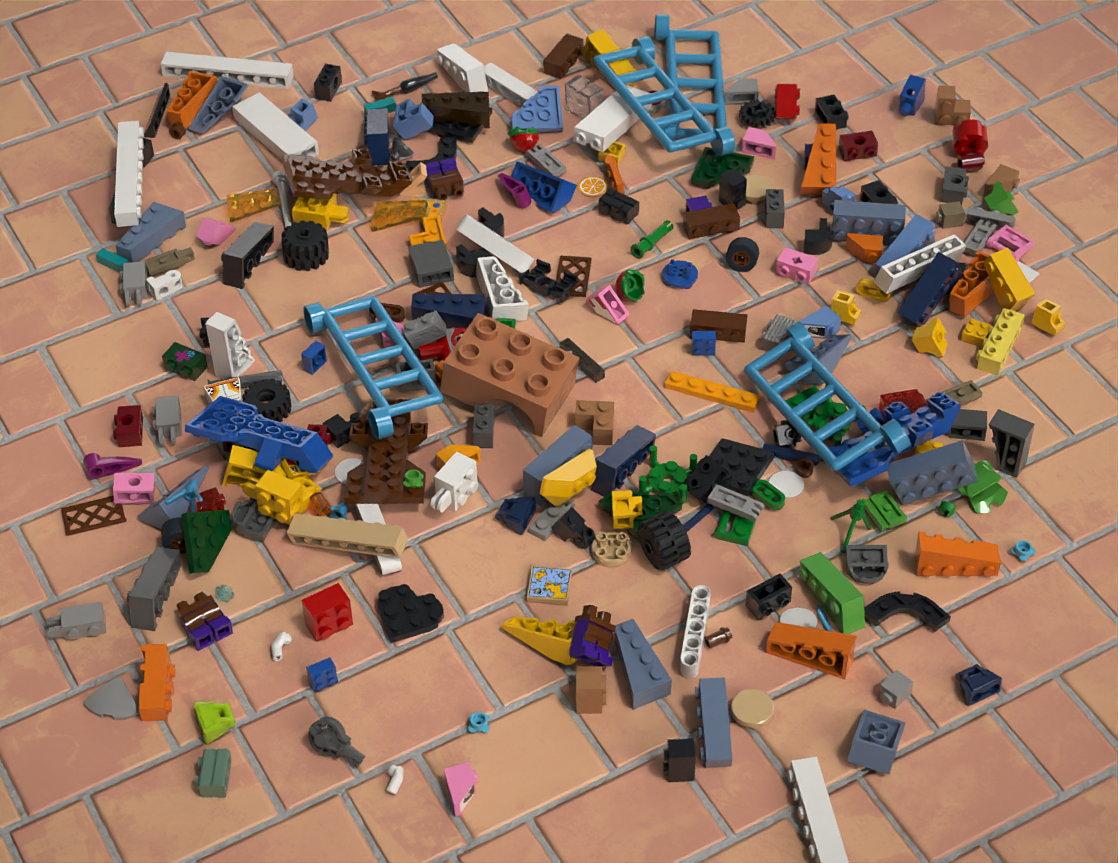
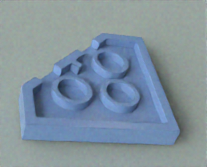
(540, 111)

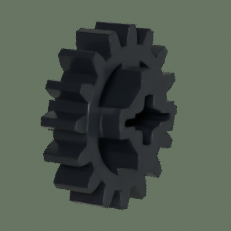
(757, 114)

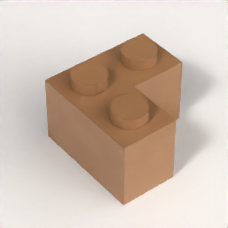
(949, 109)
(596, 417)
(590, 690)

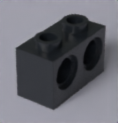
(830, 111)

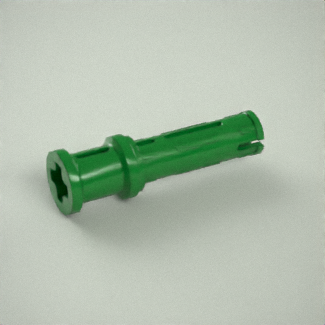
(647, 242)

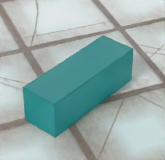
(387, 103)
(111, 260)

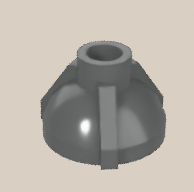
(400, 150)

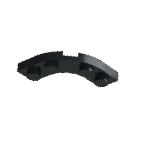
(447, 150)
(914, 604)

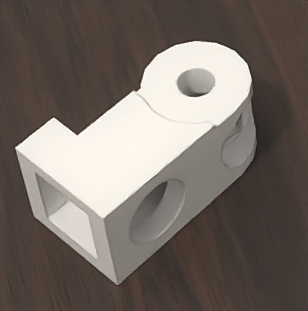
(164, 284)

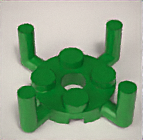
(825, 411)
(667, 470)

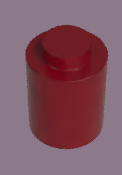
(971, 161)

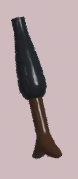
(406, 86)

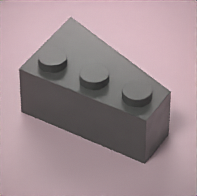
(1012, 441)

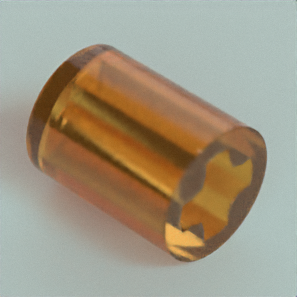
(320, 504)

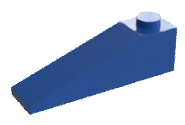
(545, 189)

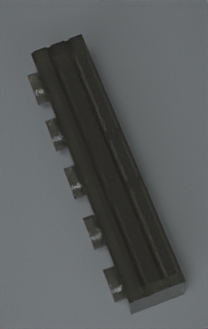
(585, 363)

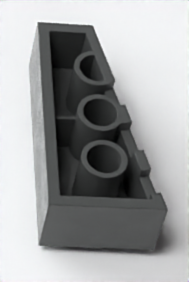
(153, 588)

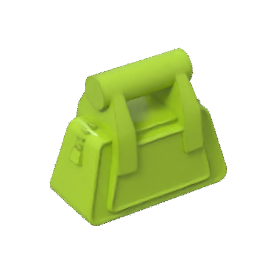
(210, 720)

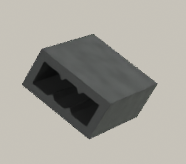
(431, 263)

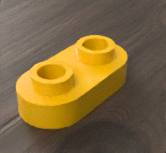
(869, 289)

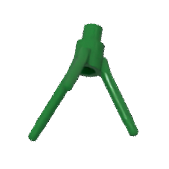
(856, 513)

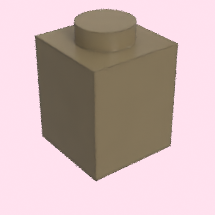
(950, 215)

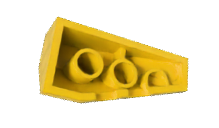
(547, 637)

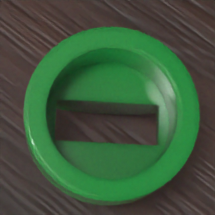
(947, 507)

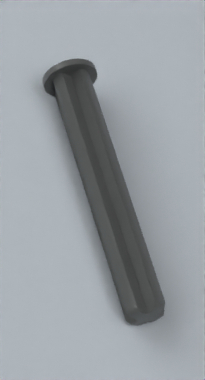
(250, 379)

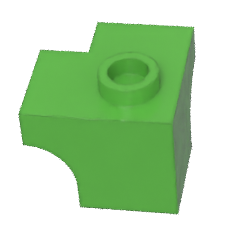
(1001, 200)

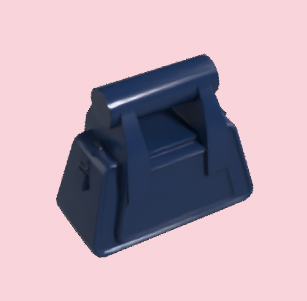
(519, 514)
(978, 683)

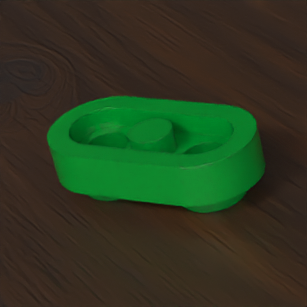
(769, 495)

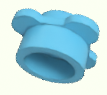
(1023, 550)
(479, 717)

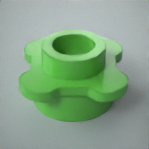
(413, 479)

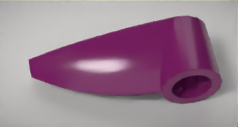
(517, 190)
(105, 466)

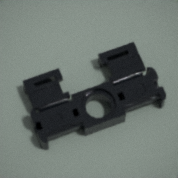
(558, 289)

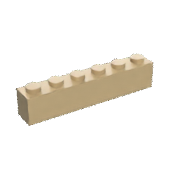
(347, 535)

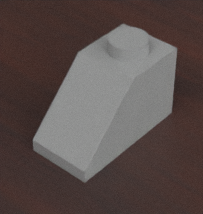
(742, 92)

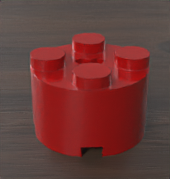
(970, 137)

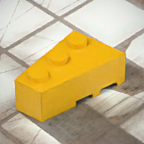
(1008, 280)
(242, 467)

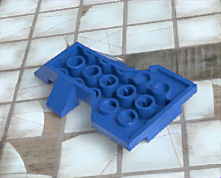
(241, 424)
(919, 426)

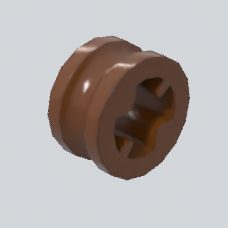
(177, 131)
(807, 471)

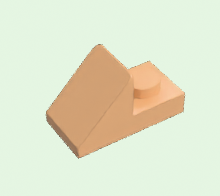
(418, 177)

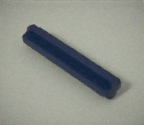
(791, 454)

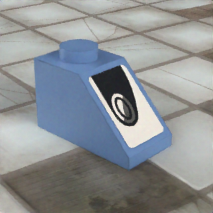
(822, 323)

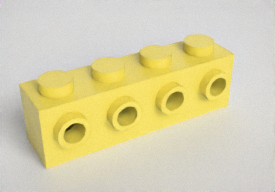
(1000, 341)

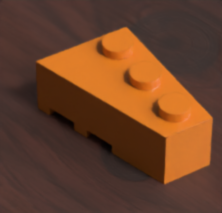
(156, 683)

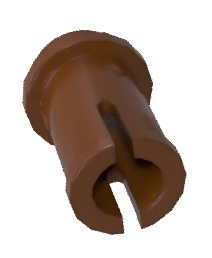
(718, 637)

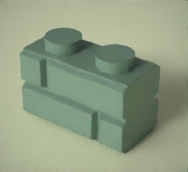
(214, 773)

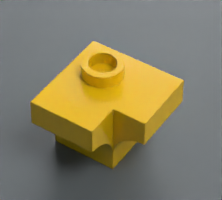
(844, 306)
(1048, 317)
(931, 338)
(625, 508)

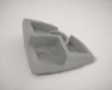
(112, 700)

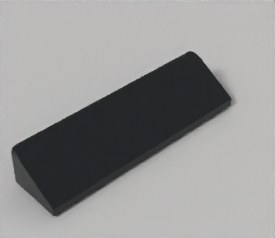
(157, 112)

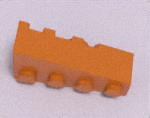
(190, 98)
(822, 162)
(972, 288)
(955, 557)
(813, 648)

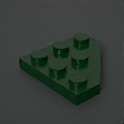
(712, 166)
(651, 506)
(205, 537)

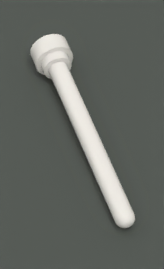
(279, 179)

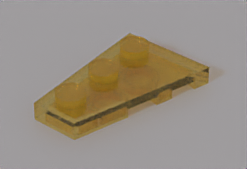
(251, 203)
(397, 212)

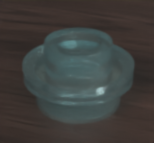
(224, 593)

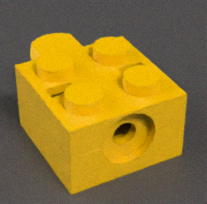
(319, 211)
(276, 496)

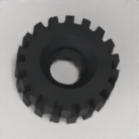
(280, 396)

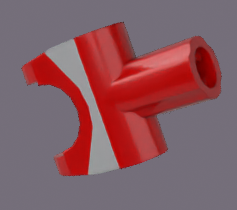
(443, 345)

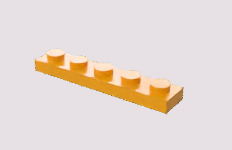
(712, 391)

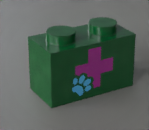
(184, 361)

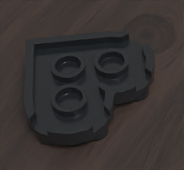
(408, 614)

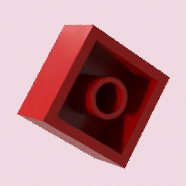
(327, 612)

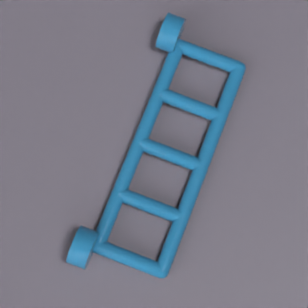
(663, 32)
(643, 51)
(801, 343)
(379, 418)

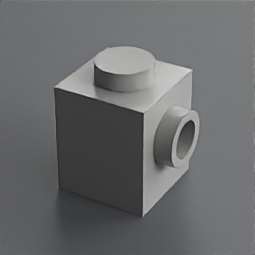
(895, 689)

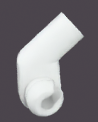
(276, 646)
(396, 780)

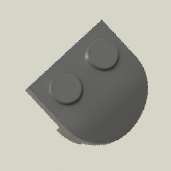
(250, 521)
(866, 562)

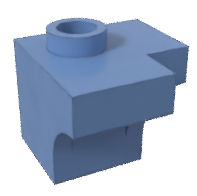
(303, 114)
(834, 193)

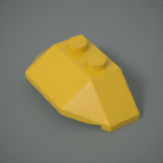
(569, 479)

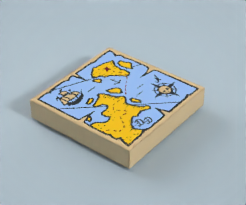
(549, 585)

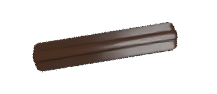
(364, 413)

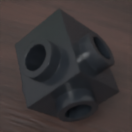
(781, 436)

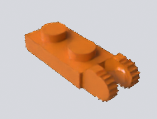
(614, 174)

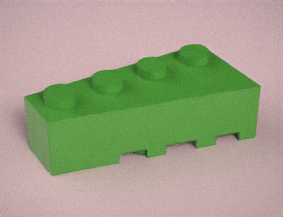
(834, 592)

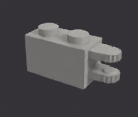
(134, 282)
(168, 418)
(78, 622)

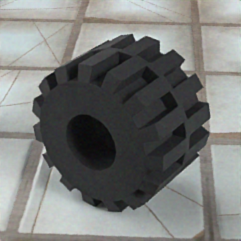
(305, 245)
(664, 540)

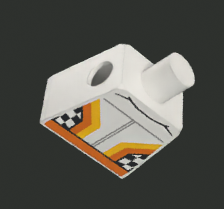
(228, 388)

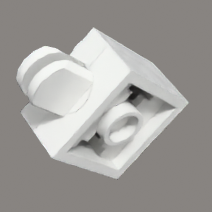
(454, 483)

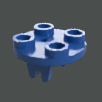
(680, 274)

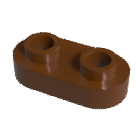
(396, 312)

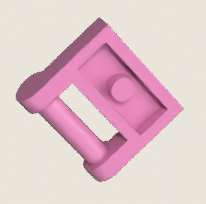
(1012, 239)

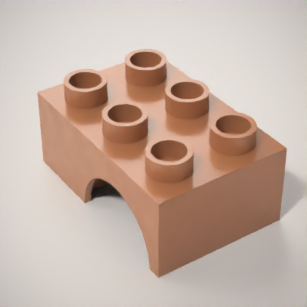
(509, 366)

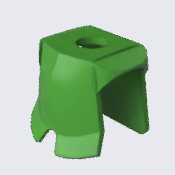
(986, 489)

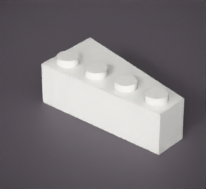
(463, 68)
(500, 294)
(227, 347)

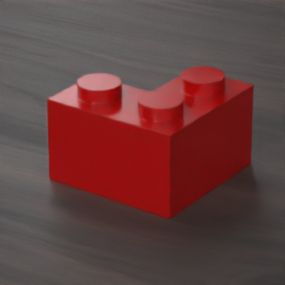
(786, 101)

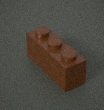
(563, 56)
(711, 221)
(727, 325)

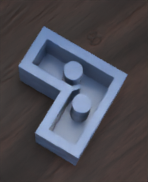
(412, 119)

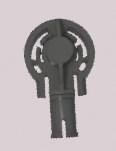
(333, 740)

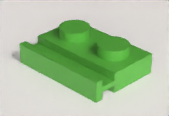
(884, 511)

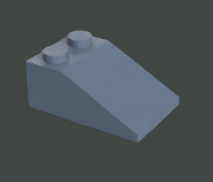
(876, 742)

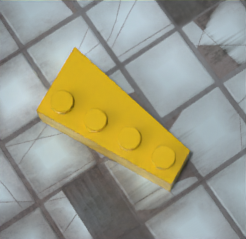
(601, 43)

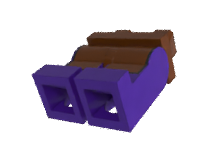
(444, 179)
(203, 620)
(592, 637)

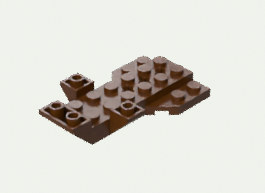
(321, 179)
(383, 473)

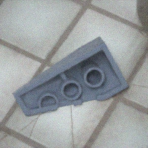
(219, 101)
(827, 353)
(160, 512)

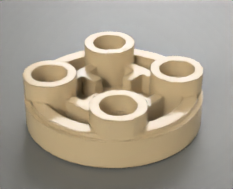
(756, 188)
(611, 549)
(752, 708)

